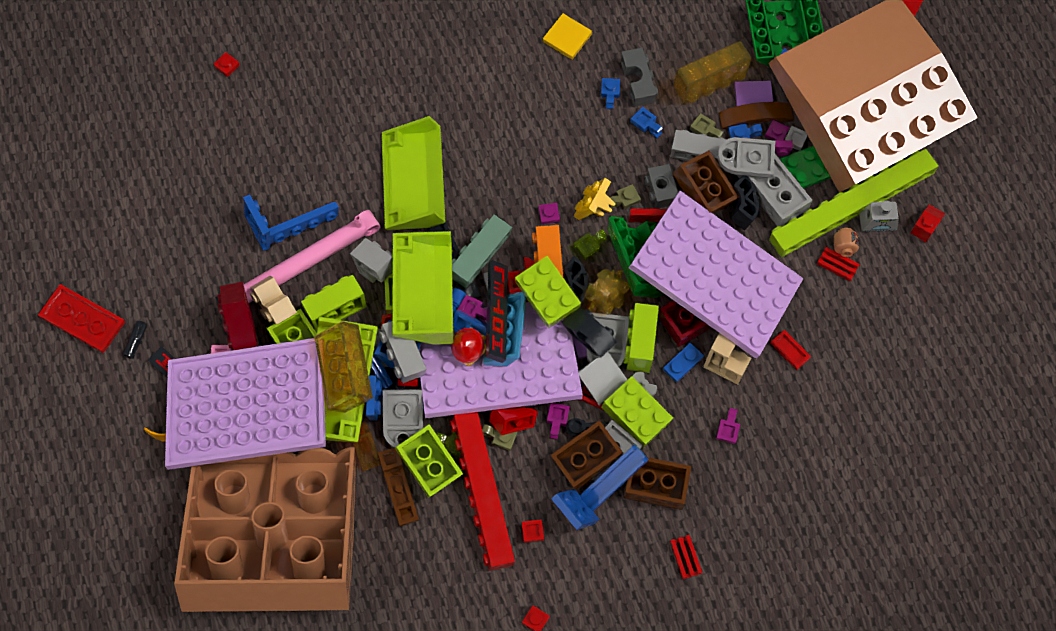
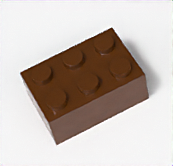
(705, 183)
(587, 455)
(659, 484)

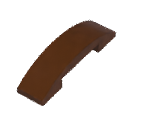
(756, 113)
(398, 487)

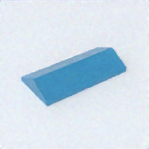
(515, 318)

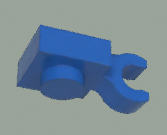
(610, 89)
(646, 121)
(743, 132)

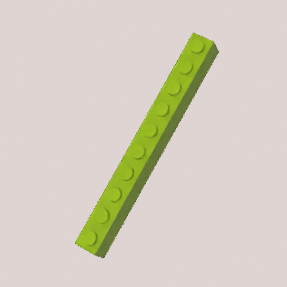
(851, 203)

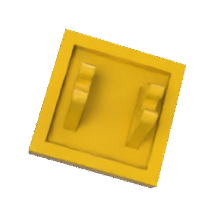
(594, 200)

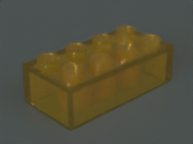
(712, 72)
(343, 367)

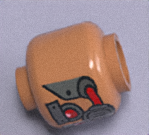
(846, 242)

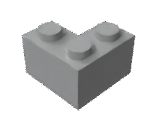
(372, 261)

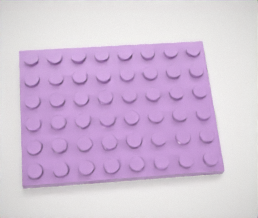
(717, 274)
(541, 375)
(244, 404)

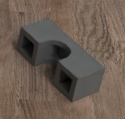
(636, 63)

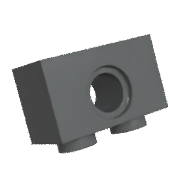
(662, 176)

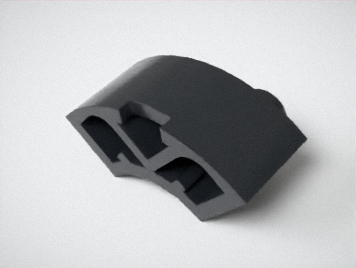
(747, 205)
(578, 280)
(589, 332)

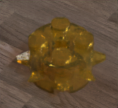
(607, 291)

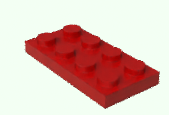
(81, 318)

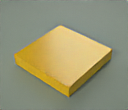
(567, 36)

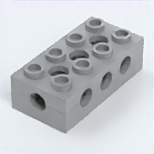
(781, 195)

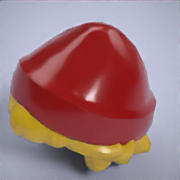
(468, 345)

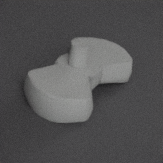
(640, 378)

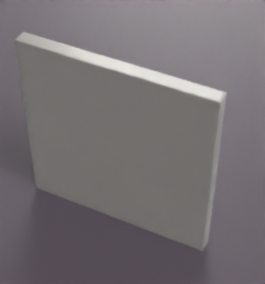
(602, 377)

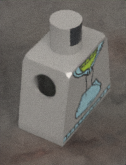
(879, 217)

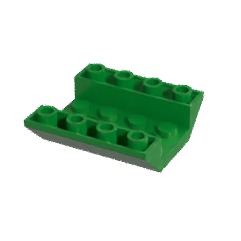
(770, 34)
(627, 245)

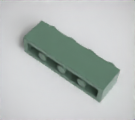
(480, 250)

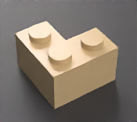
(274, 304)
(726, 361)

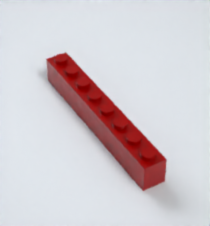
(483, 491)

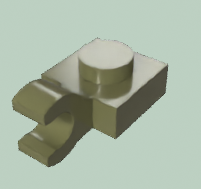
(705, 126)
(626, 197)
(503, 441)

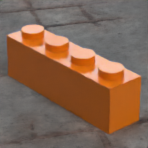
(548, 245)

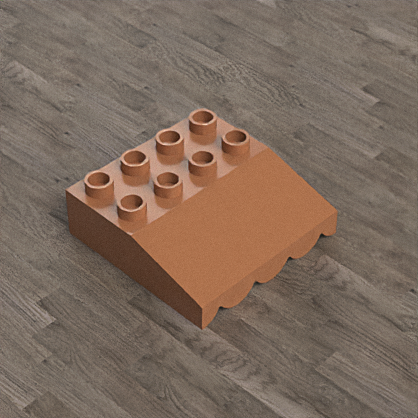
(871, 92)
(269, 533)

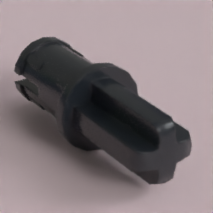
(134, 339)

